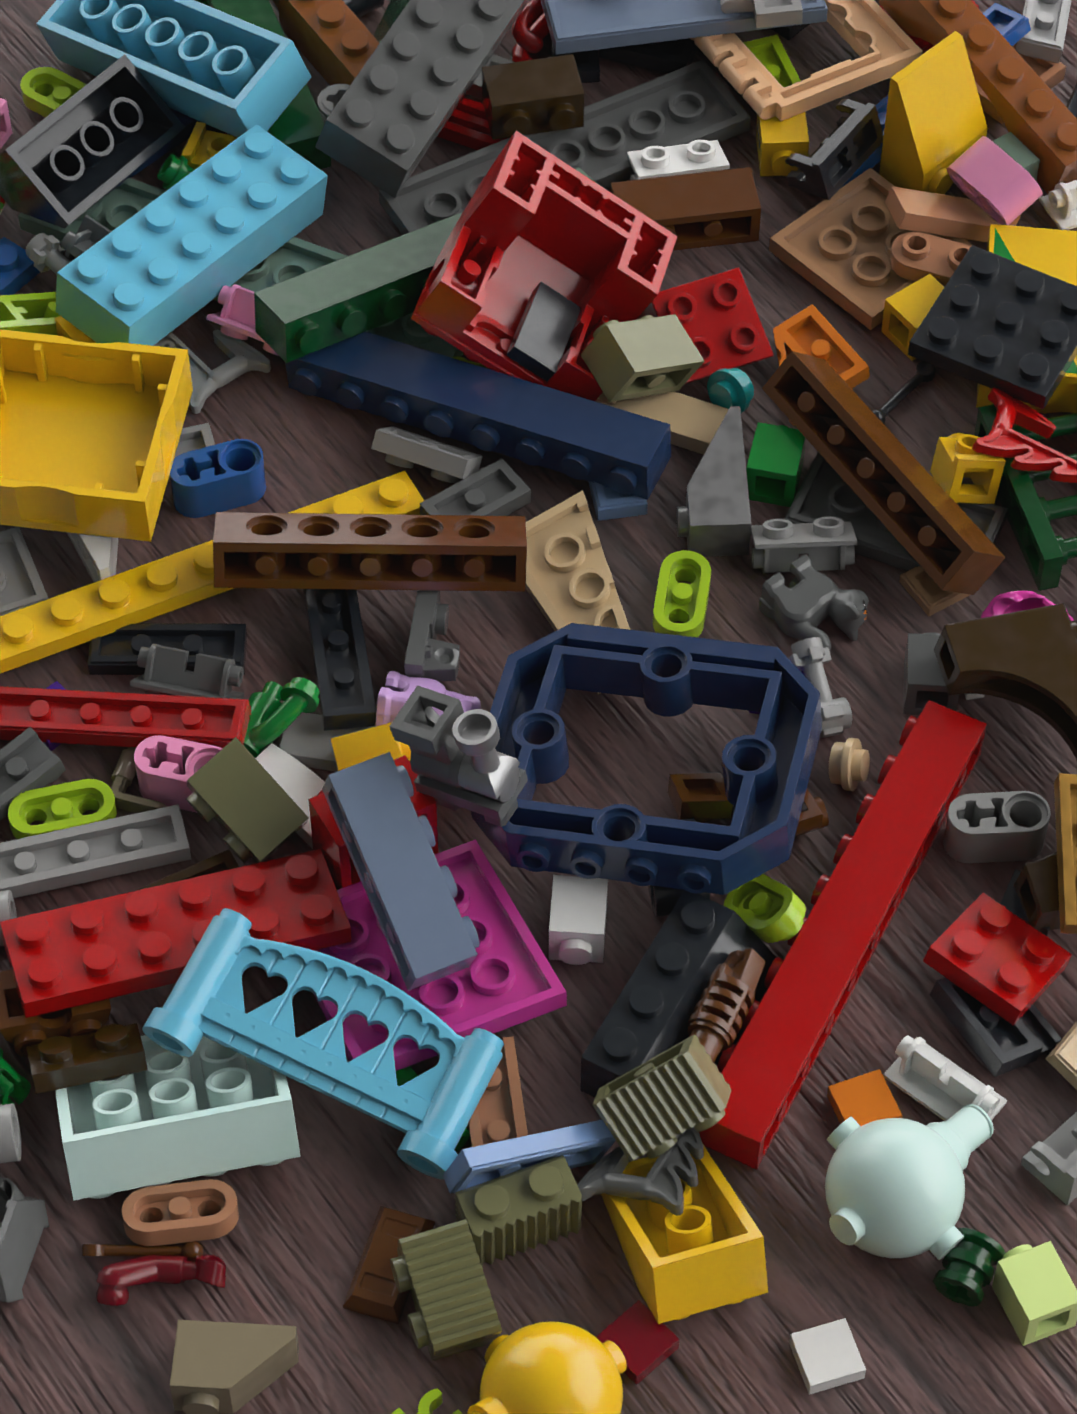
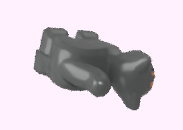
(810, 601)

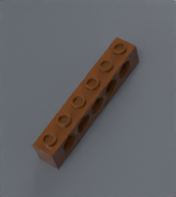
(369, 551)

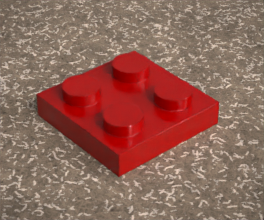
(997, 958)

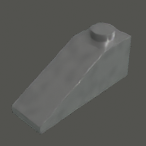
(718, 497)

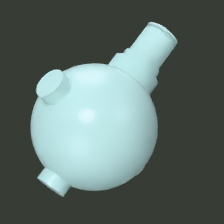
(902, 1182)

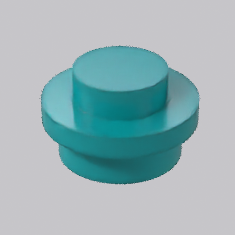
(730, 388)

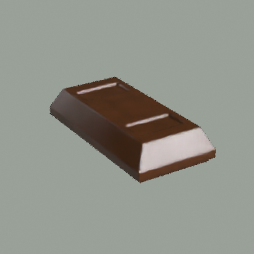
(373, 1285)

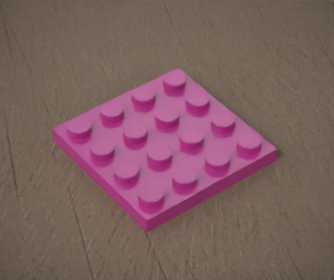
(498, 990)

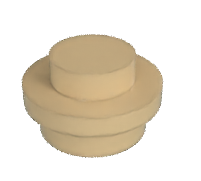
(848, 764)

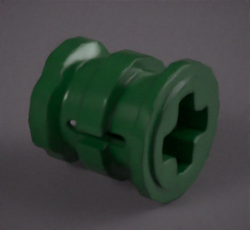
(968, 1268)

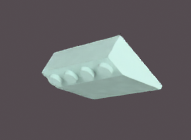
(175, 1121)

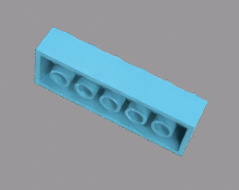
(187, 52)
(191, 242)

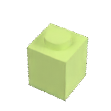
(1035, 1292)

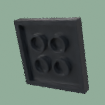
(1002, 327)

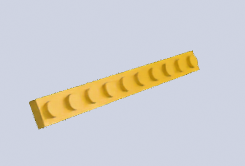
(161, 584)

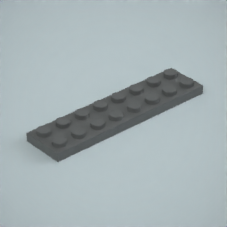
(661, 112)

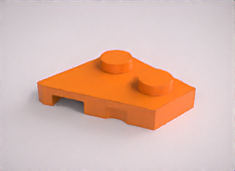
(813, 335)

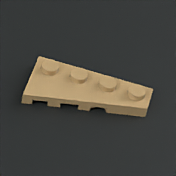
(569, 569)

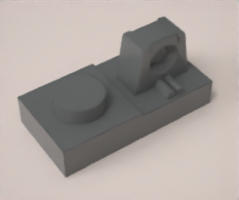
(424, 653)

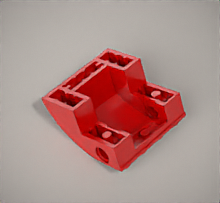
(533, 226)

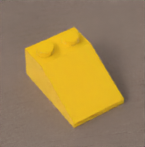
(931, 118)
(691, 1259)

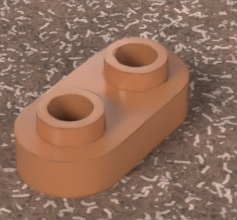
(922, 254)
(180, 1212)

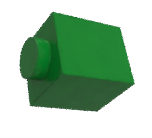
(775, 464)

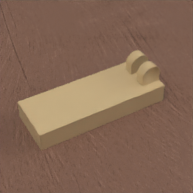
(690, 419)

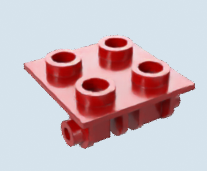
(718, 320)

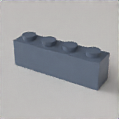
(400, 870)

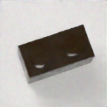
(533, 96)

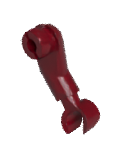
(116, 1277)

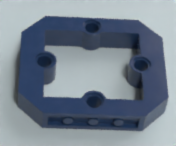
(762, 771)

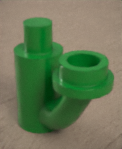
(272, 718)

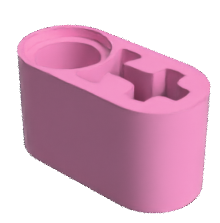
(994, 181)
(166, 765)

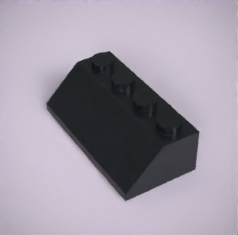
(86, 146)
(666, 988)

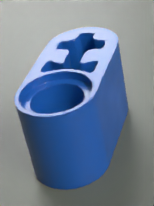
(218, 478)

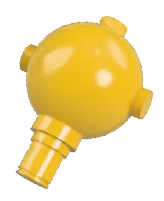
(551, 1372)

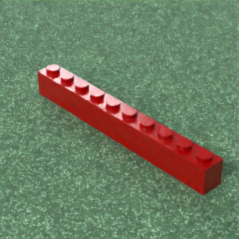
(843, 929)

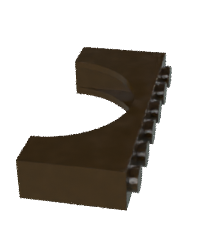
(1034, 664)

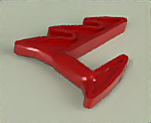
(1028, 453)

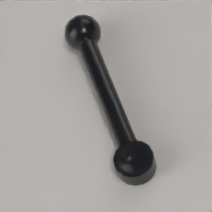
(924, 373)

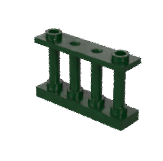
(1032, 514)

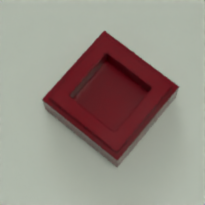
(640, 1340)

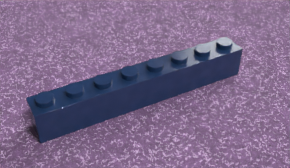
(488, 411)

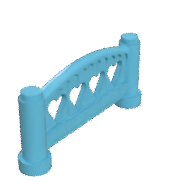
(428, 1108)

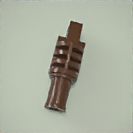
(726, 1001)

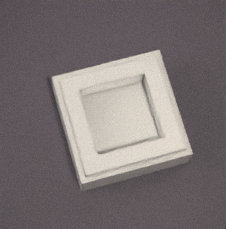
(827, 1356)

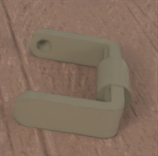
(122, 778)

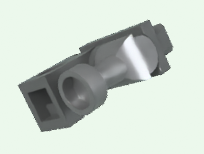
(459, 756)

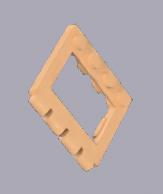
(861, 23)

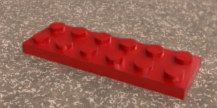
(151, 933)

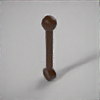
(189, 1249)

